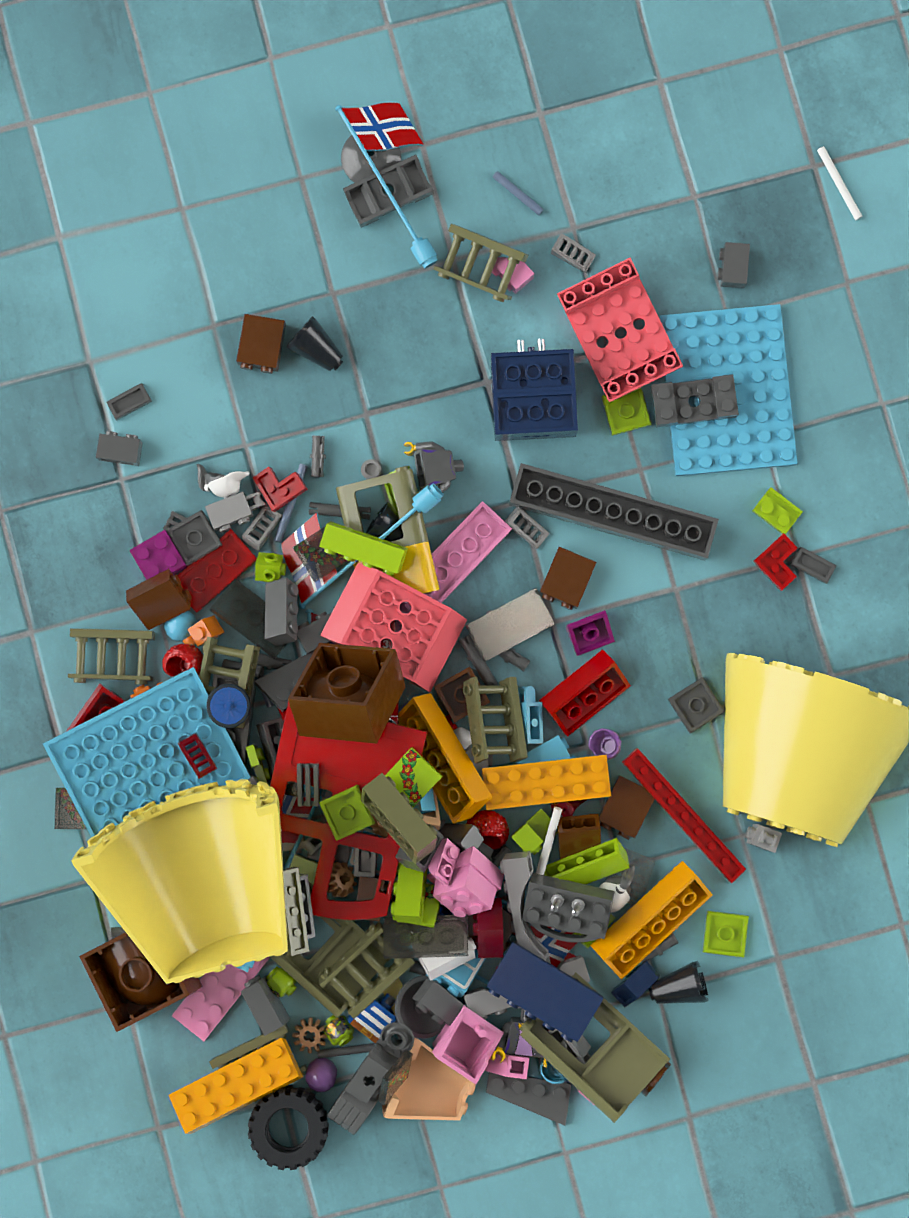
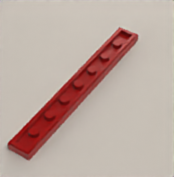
(683, 815)

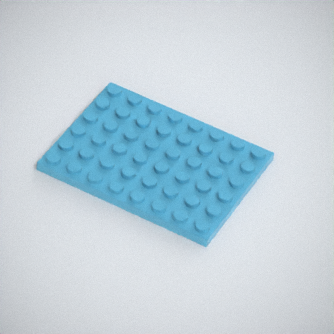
(753, 350)
(134, 752)

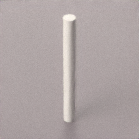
(839, 183)
(548, 840)

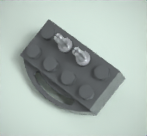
(567, 908)

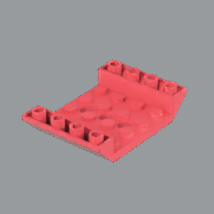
(613, 302)
(373, 602)

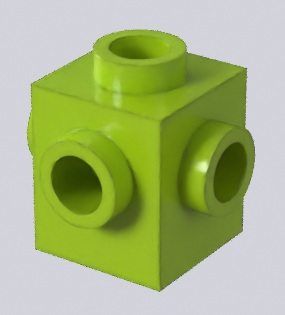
(269, 567)

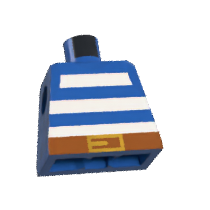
(374, 1017)

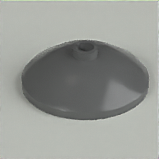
(356, 165)
(407, 1013)

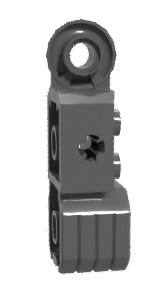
(363, 1089)

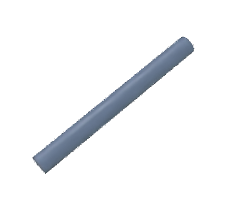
(288, 509)

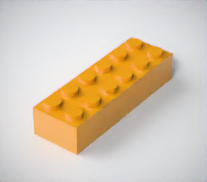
(547, 782)
(461, 786)
(652, 919)
(235, 1086)

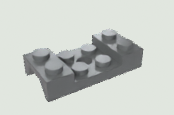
(371, 203)
(715, 395)

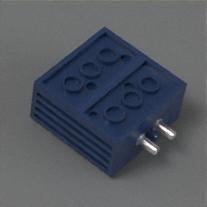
(534, 393)

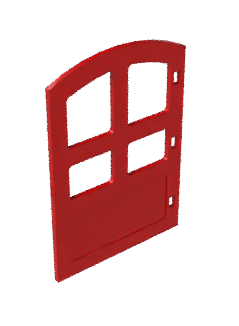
(340, 768)

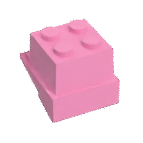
(471, 884)
(467, 1044)

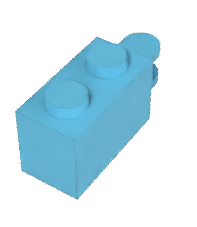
(531, 715)

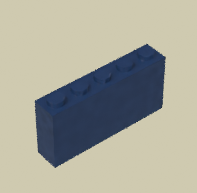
(544, 992)

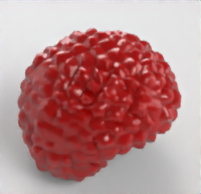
(181, 658)
(492, 827)

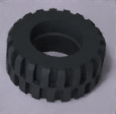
(280, 1155)

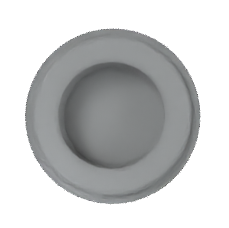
(370, 469)

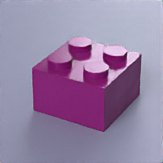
(158, 555)

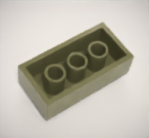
(399, 818)

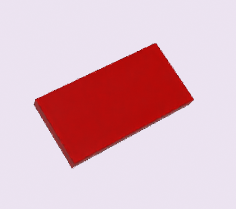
(216, 570)

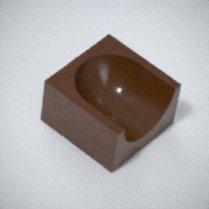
(347, 692)
(129, 983)

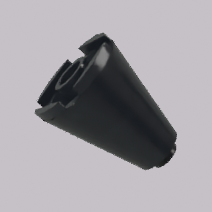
(316, 346)
(386, 519)
(681, 986)

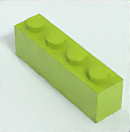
(363, 547)
(591, 863)
(409, 895)

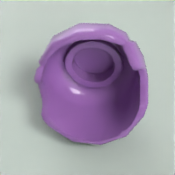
(605, 743)
(321, 1074)

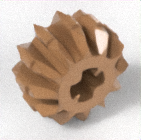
(341, 880)
(308, 1042)

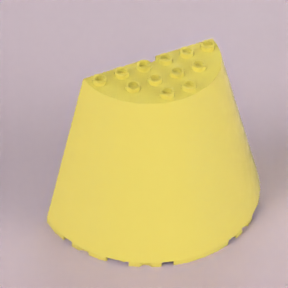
(805, 747)
(195, 878)

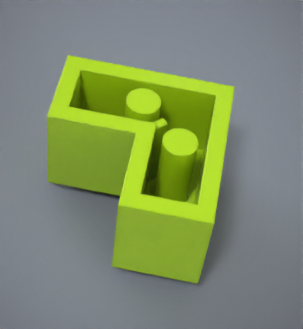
(533, 832)

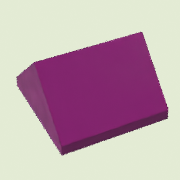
(590, 633)

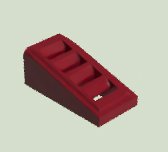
(194, 737)

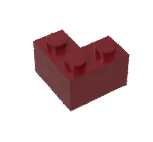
(489, 931)

